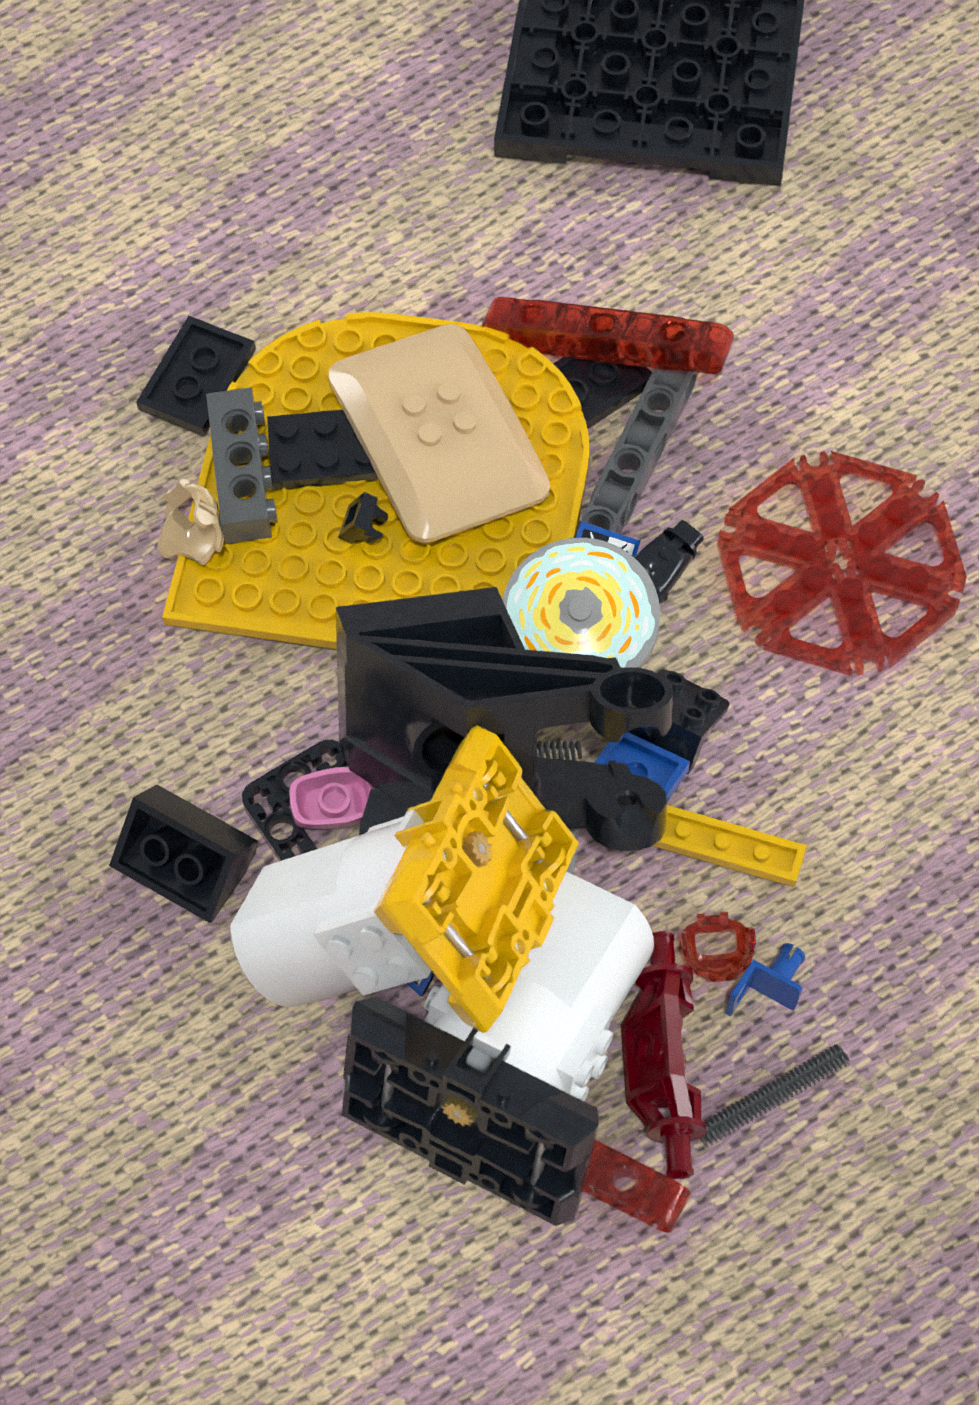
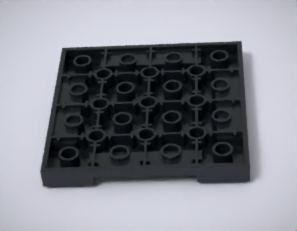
(653, 84)

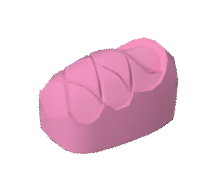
(329, 799)

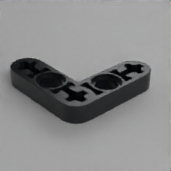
(273, 785)

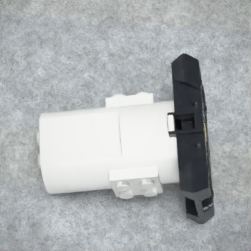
(511, 1099)

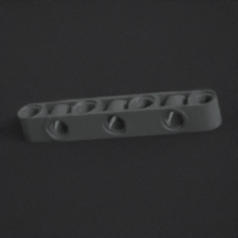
(639, 449)

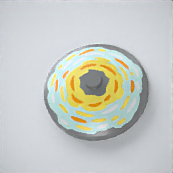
(585, 602)

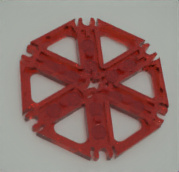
(813, 580)

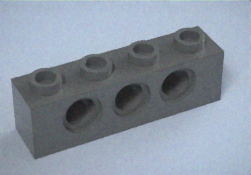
(240, 518)

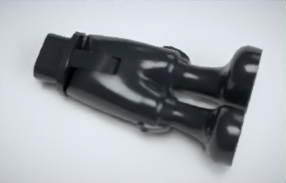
(669, 556)

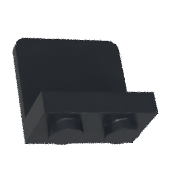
(693, 717)

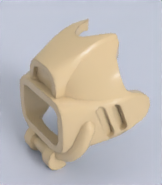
(187, 538)

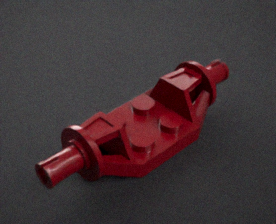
(656, 1059)

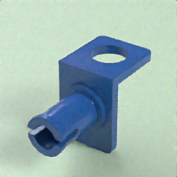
(772, 981)

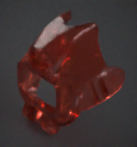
(722, 966)

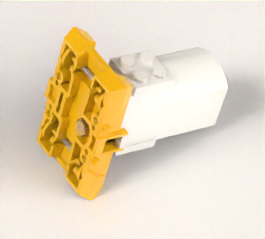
(441, 890)

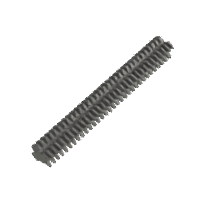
(774, 1092)

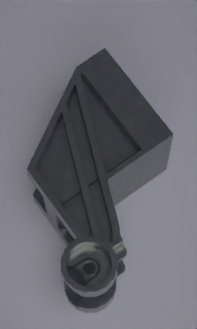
(439, 664)

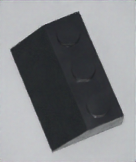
(182, 852)

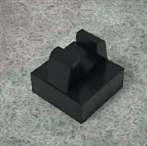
(358, 520)

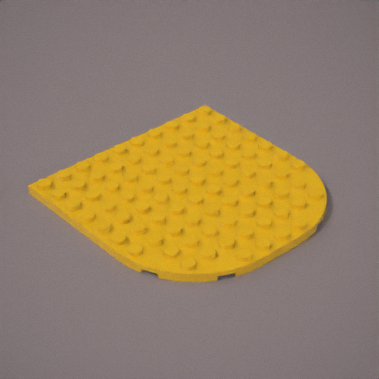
(297, 578)

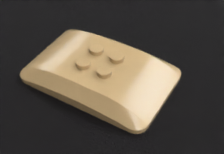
(439, 433)

